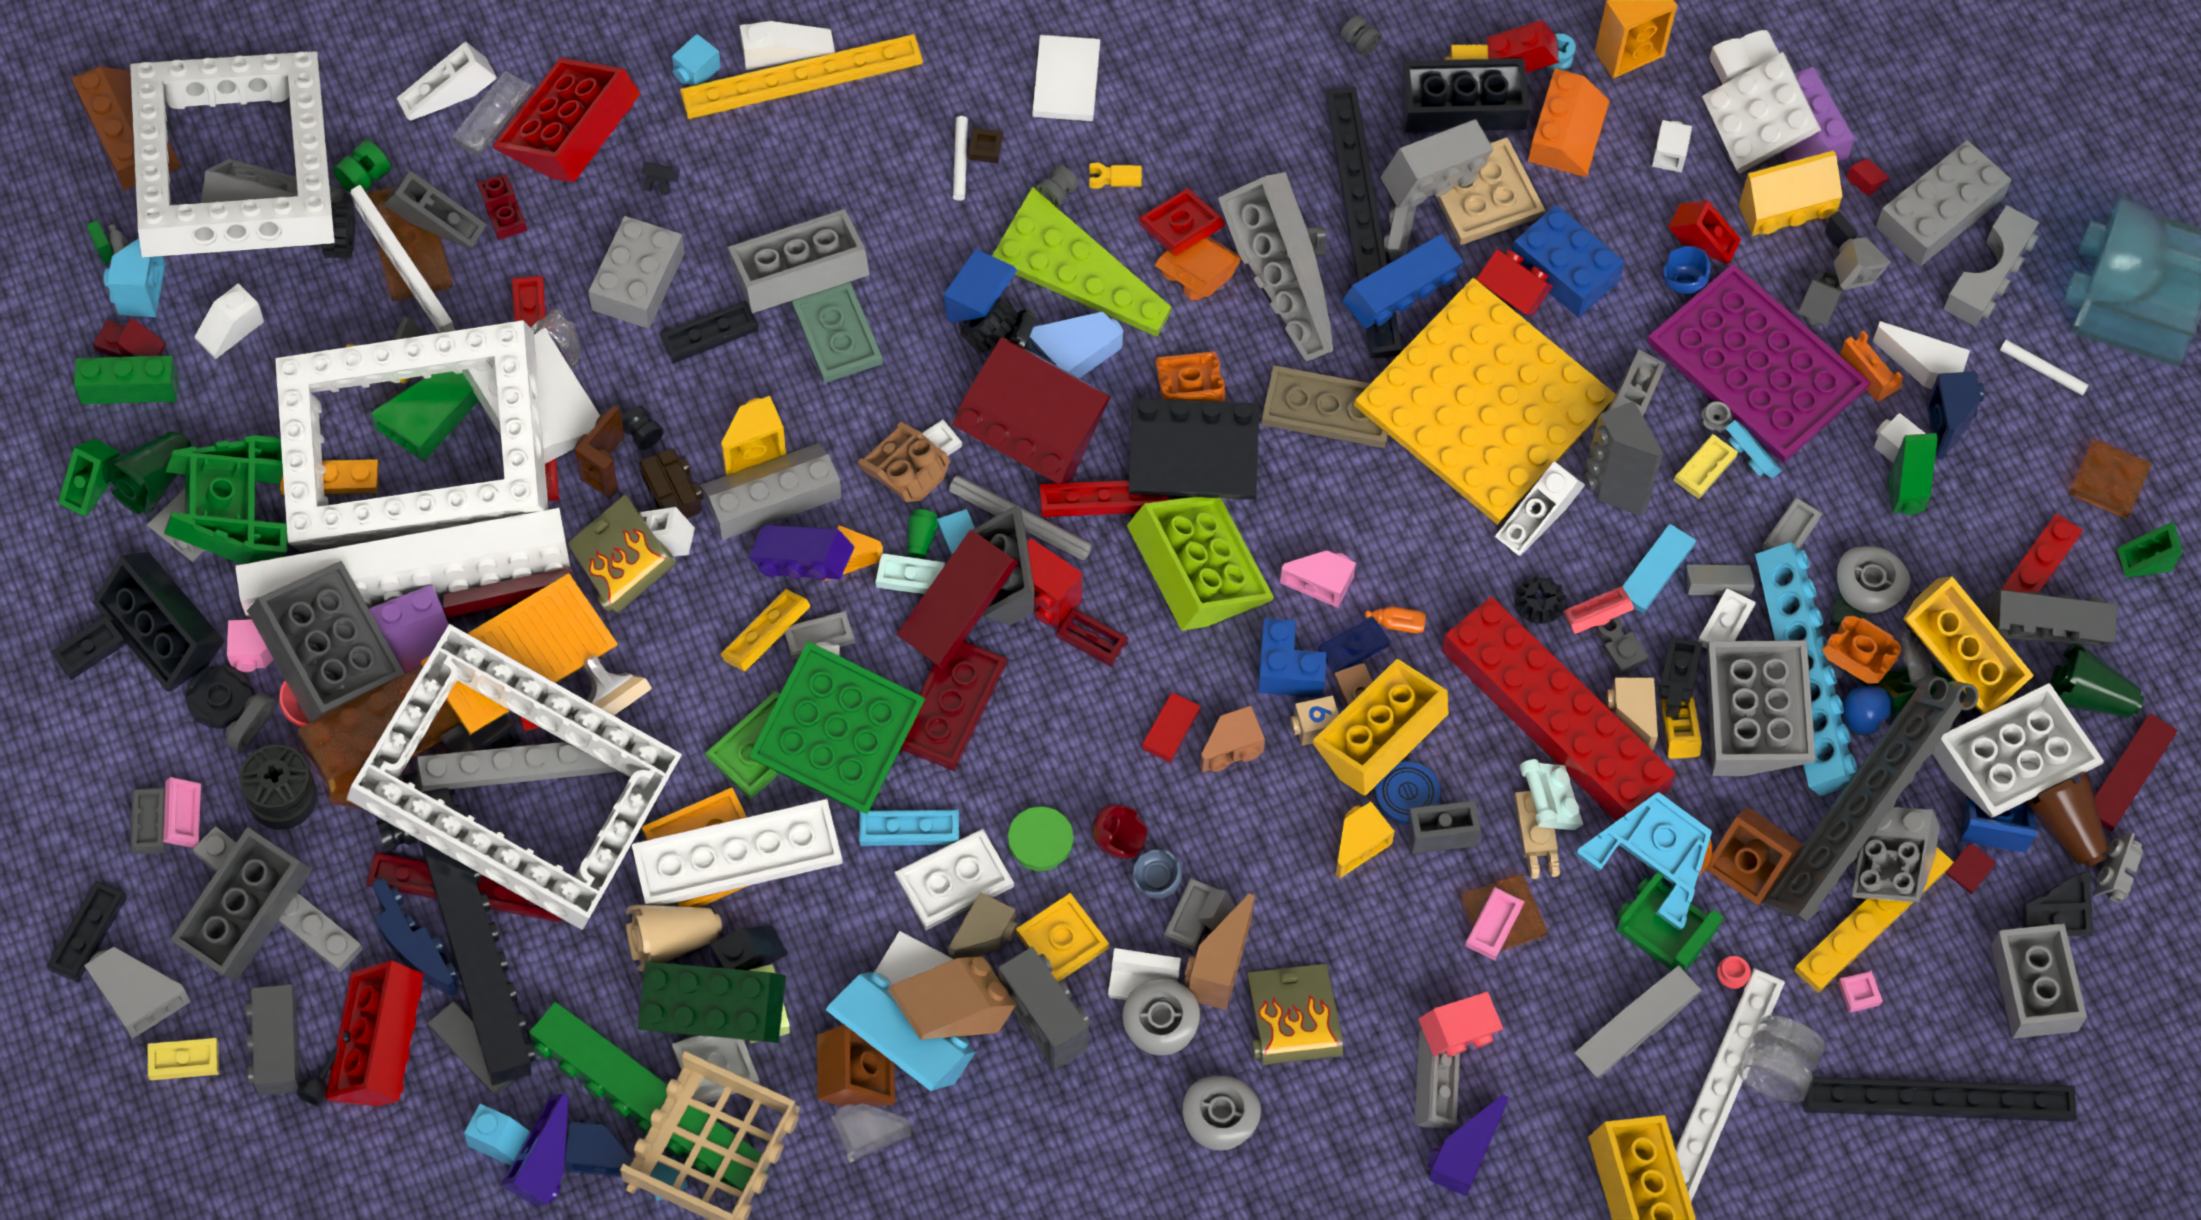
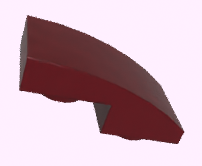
(502, 206)

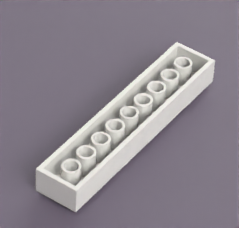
(445, 557)

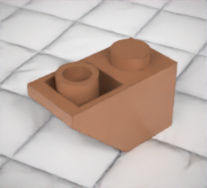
(1233, 739)

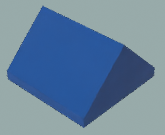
(977, 287)
(2009, 830)

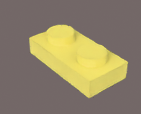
(183, 1059)

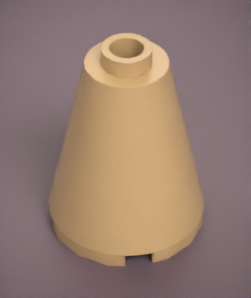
(669, 931)

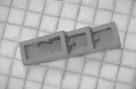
(1638, 1021)

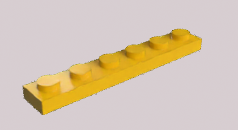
(1858, 933)

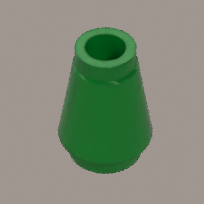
(921, 531)

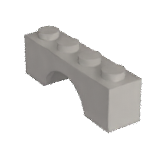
(1975, 292)

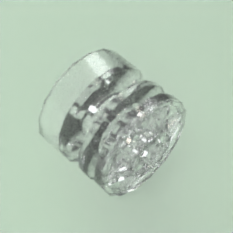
(1782, 1059)

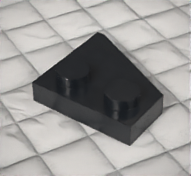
(2063, 904)

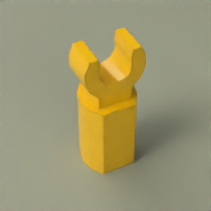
(1115, 175)

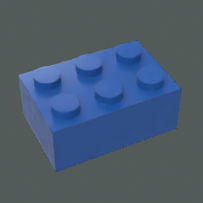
(1573, 259)

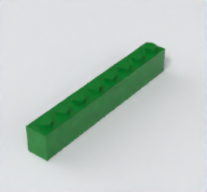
(631, 1089)

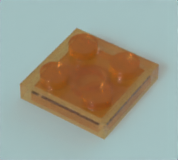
(2110, 478)

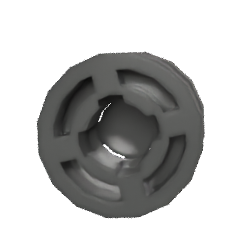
(1361, 35)
(1059, 184)

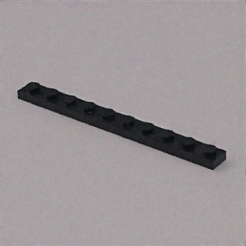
(1360, 206)

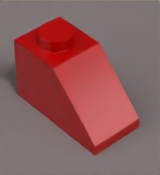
(1703, 227)

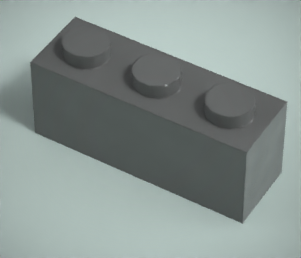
(273, 1040)

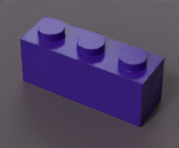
(801, 552)

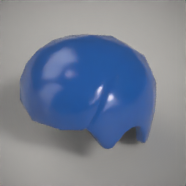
(1687, 270)
(1866, 709)

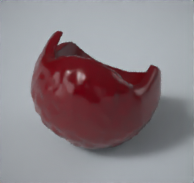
(1119, 831)

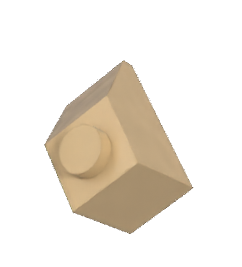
(1635, 706)

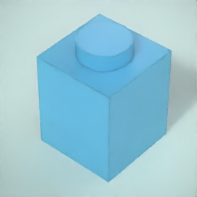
(695, 61)

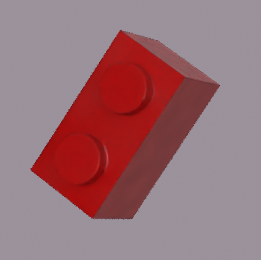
(1532, 42)
(1515, 282)

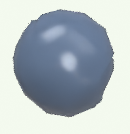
(1157, 874)

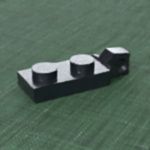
(1679, 674)

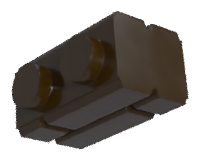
(669, 484)

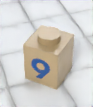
(1312, 718)

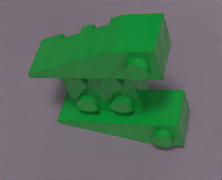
(222, 499)

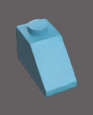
(495, 1134)

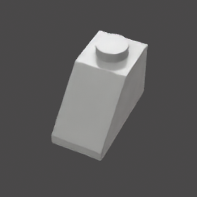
(1859, 263)

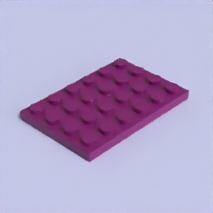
(1758, 362)

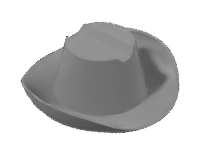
(1872, 578)
(1161, 1016)
(1221, 1112)

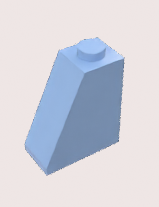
(1077, 342)

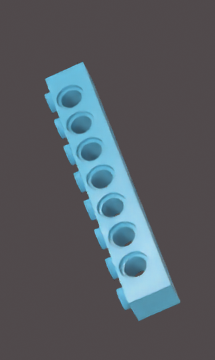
(1774, 568)

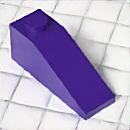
(1464, 1150)
(541, 1159)

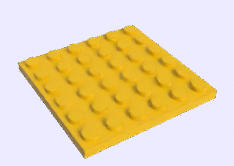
(1485, 400)

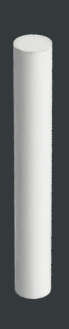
(960, 157)
(2044, 367)

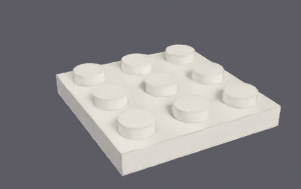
(1761, 113)

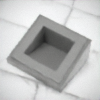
(1216, 908)

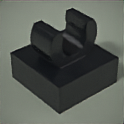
(659, 173)

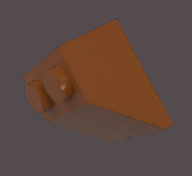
(1753, 855)
(852, 1070)

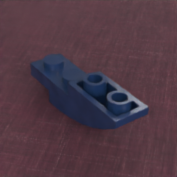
(410, 944)

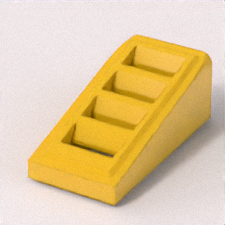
(1682, 743)

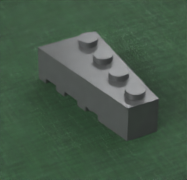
(2051, 618)

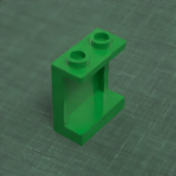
(1658, 937)

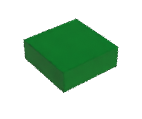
(100, 241)

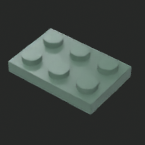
(837, 332)

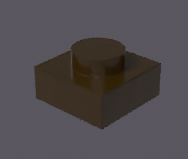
(985, 145)

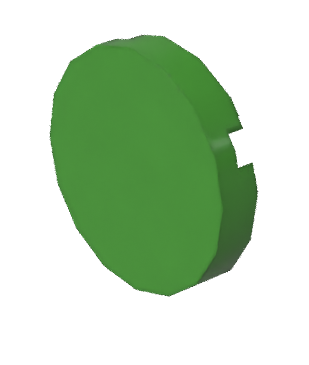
(1040, 838)

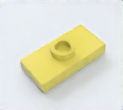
(1705, 466)

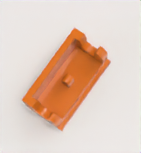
(1869, 364)

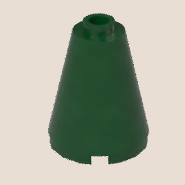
(141, 474)
(2093, 685)

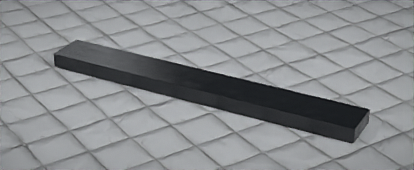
(1941, 1099)

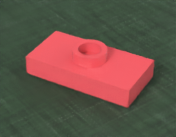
(1598, 610)

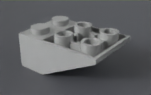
(1898, 856)

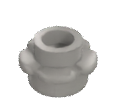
(1716, 409)

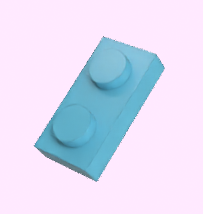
(1743, 440)

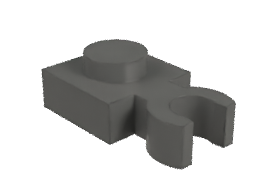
(1622, 650)

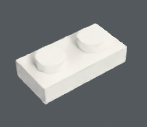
(1727, 618)

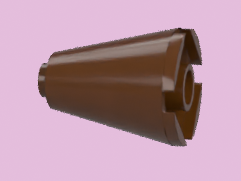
(2073, 819)

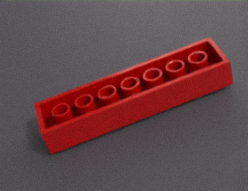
(1556, 710)

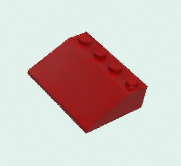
(568, 118)

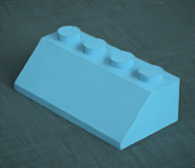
(876, 1017)

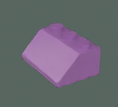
(1834, 131)
(411, 625)

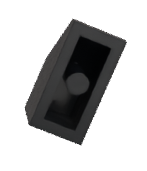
(748, 948)

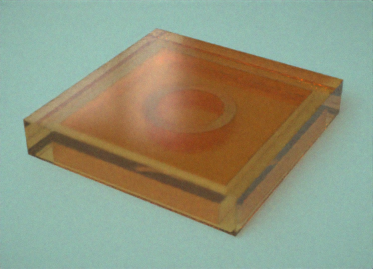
(1529, 922)

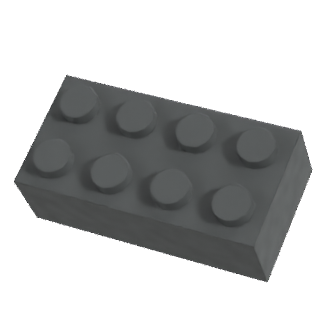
(241, 904)

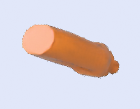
(1399, 619)

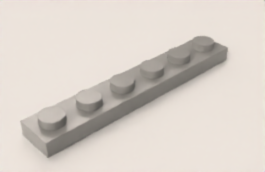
(506, 766)
(300, 916)

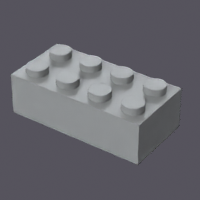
(1943, 203)
(798, 261)

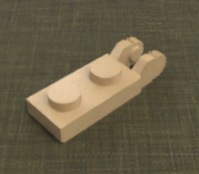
(1535, 840)

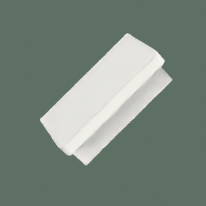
(1136, 968)

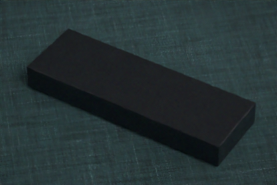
(709, 332)
(86, 931)

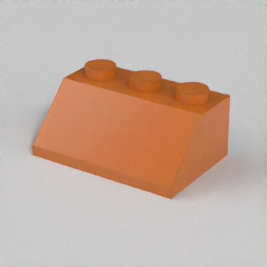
(1569, 124)

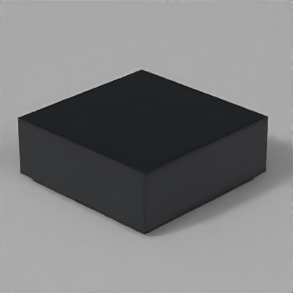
(1839, 229)

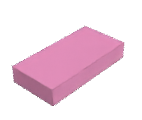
(182, 812)
(1494, 923)

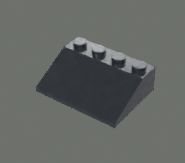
(1194, 448)

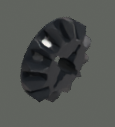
(1531, 609)

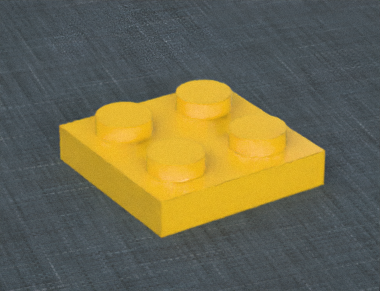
(1063, 936)

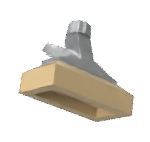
(610, 690)

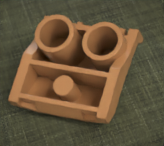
(907, 463)

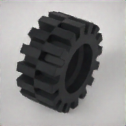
(343, 230)
(988, 330)

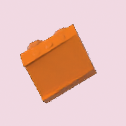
(1200, 268)
(1191, 377)
(1862, 649)

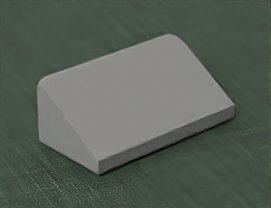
(1717, 578)

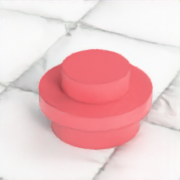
(1733, 972)

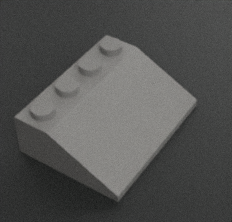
(1758, 706)

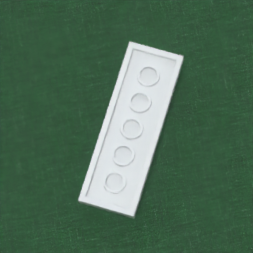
(737, 853)

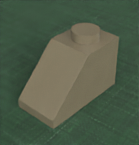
(984, 928)

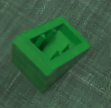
(2152, 552)

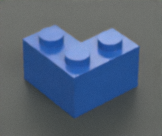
(1285, 669)

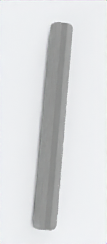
(1032, 523)

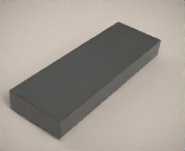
(459, 1035)

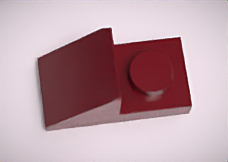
(128, 340)

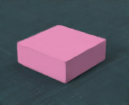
(1860, 991)

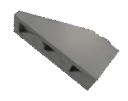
(1638, 382)

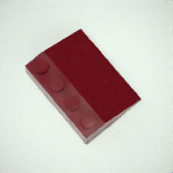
(1032, 411)

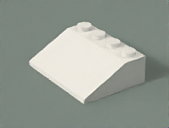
(563, 402)
(2016, 751)

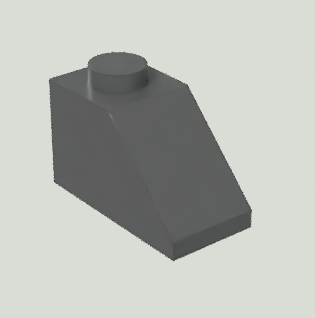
(1821, 298)

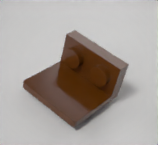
(594, 452)

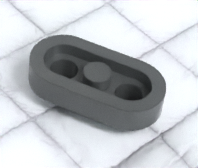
(255, 715)

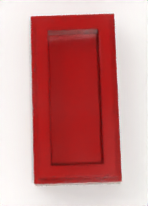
(1171, 727)

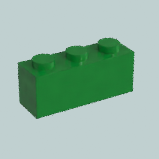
(126, 379)

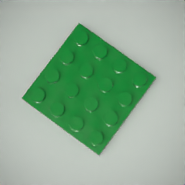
(836, 728)

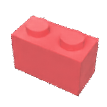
(1461, 1024)

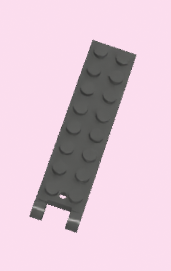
(1868, 797)

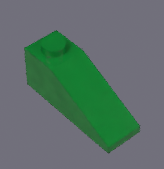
(1912, 474)

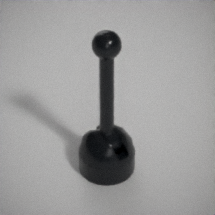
(313, 1089)

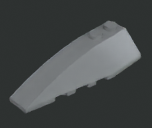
(1280, 253)

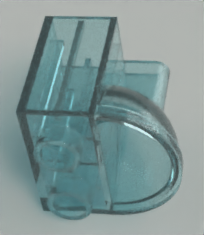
(2140, 282)

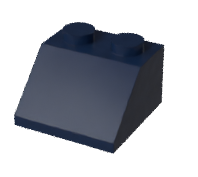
(1952, 407)

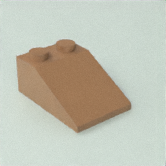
(1218, 957)
(954, 999)

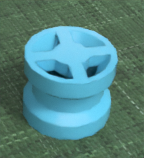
(1567, 45)

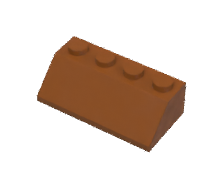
(108, 105)

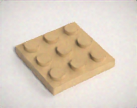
(1495, 200)

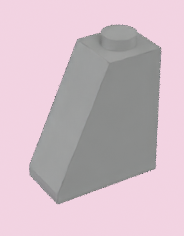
(135, 990)

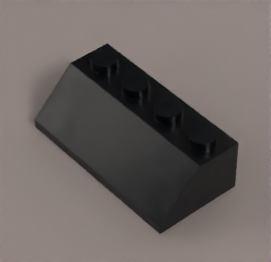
(1454, 92)
(157, 620)

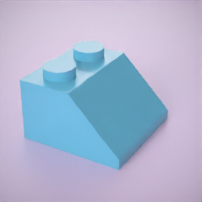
(135, 281)

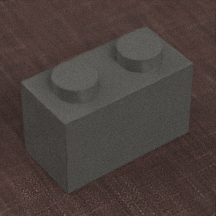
(1443, 827)

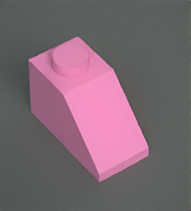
(1320, 576)
(246, 647)

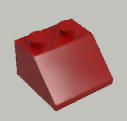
(1055, 585)

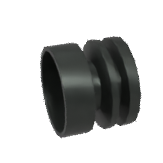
(280, 803)

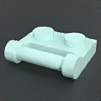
(1552, 795)

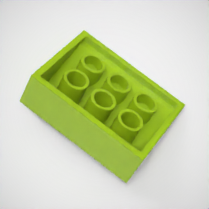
(1198, 560)

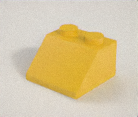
(753, 436)

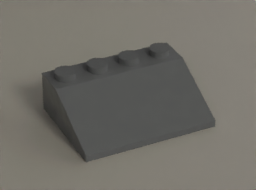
(324, 640)

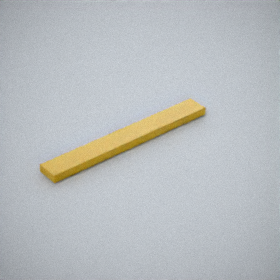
(801, 76)

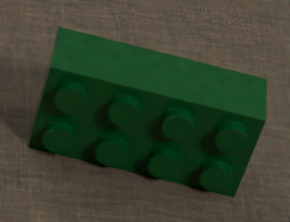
(712, 1002)

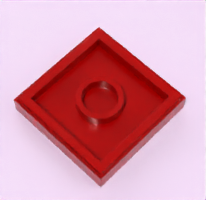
(1181, 222)

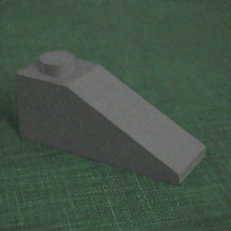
(433, 211)

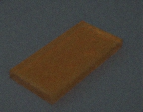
(421, 247)

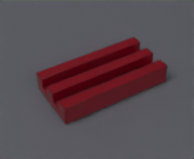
(1087, 647)

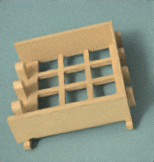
(665, 1124)

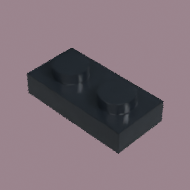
(88, 647)

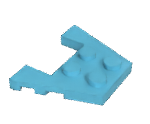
(1663, 840)

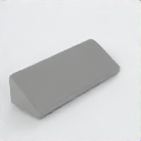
(1436, 1088)

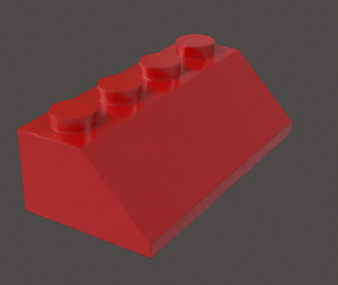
(380, 1021)

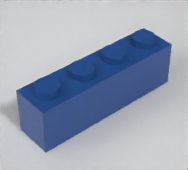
(1403, 282)

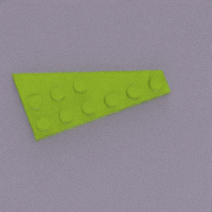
(1066, 260)

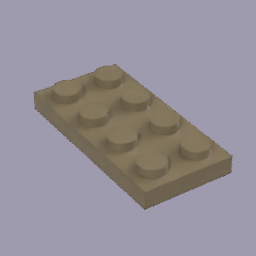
(1319, 407)

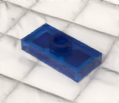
(1354, 645)

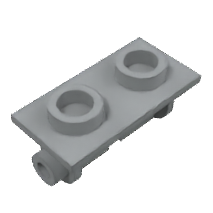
(2121, 855)

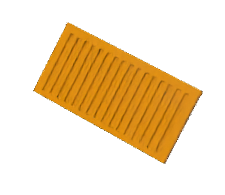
(545, 633)

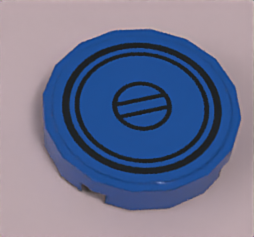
(1405, 788)

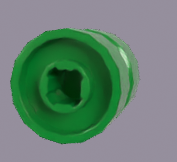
(365, 165)

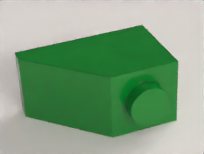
(84, 476)

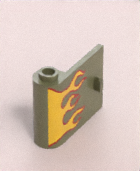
(621, 555)
(1294, 1015)

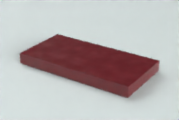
(957, 598)
(954, 705)

